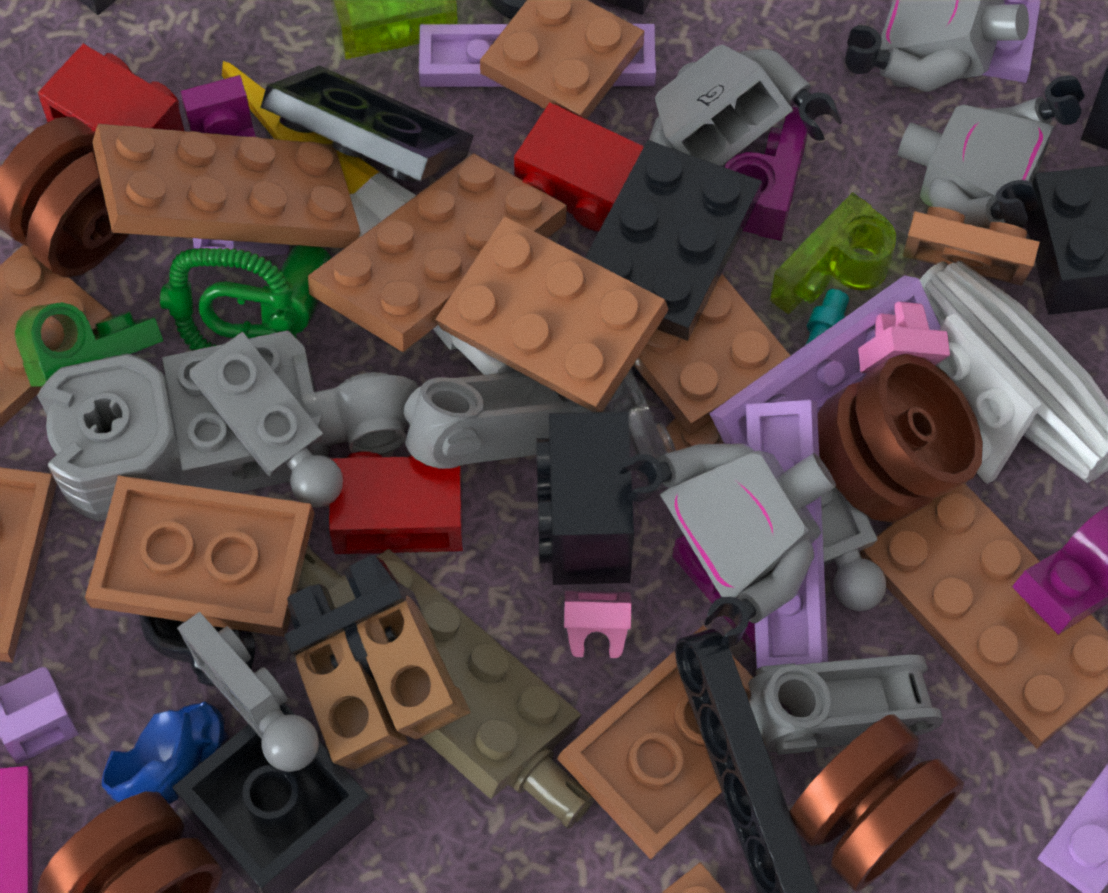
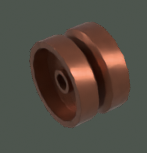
(57, 199)
(899, 438)
(872, 800)
(132, 851)

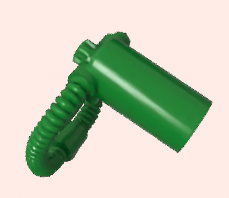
(283, 303)

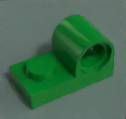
(115, 337)

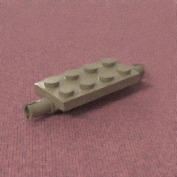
(512, 713)

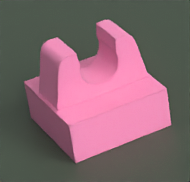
(903, 334)
(597, 612)

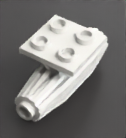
(1016, 376)

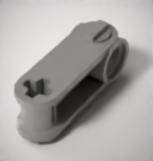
(480, 418)
(839, 700)

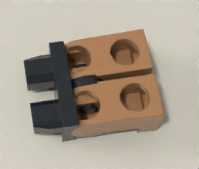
(370, 666)

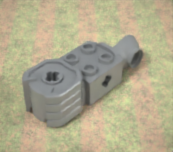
(140, 424)

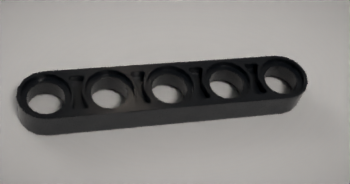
(742, 765)

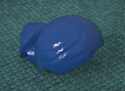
(165, 752)

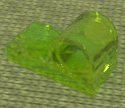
(831, 254)

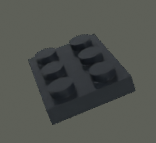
(366, 123)
(675, 230)

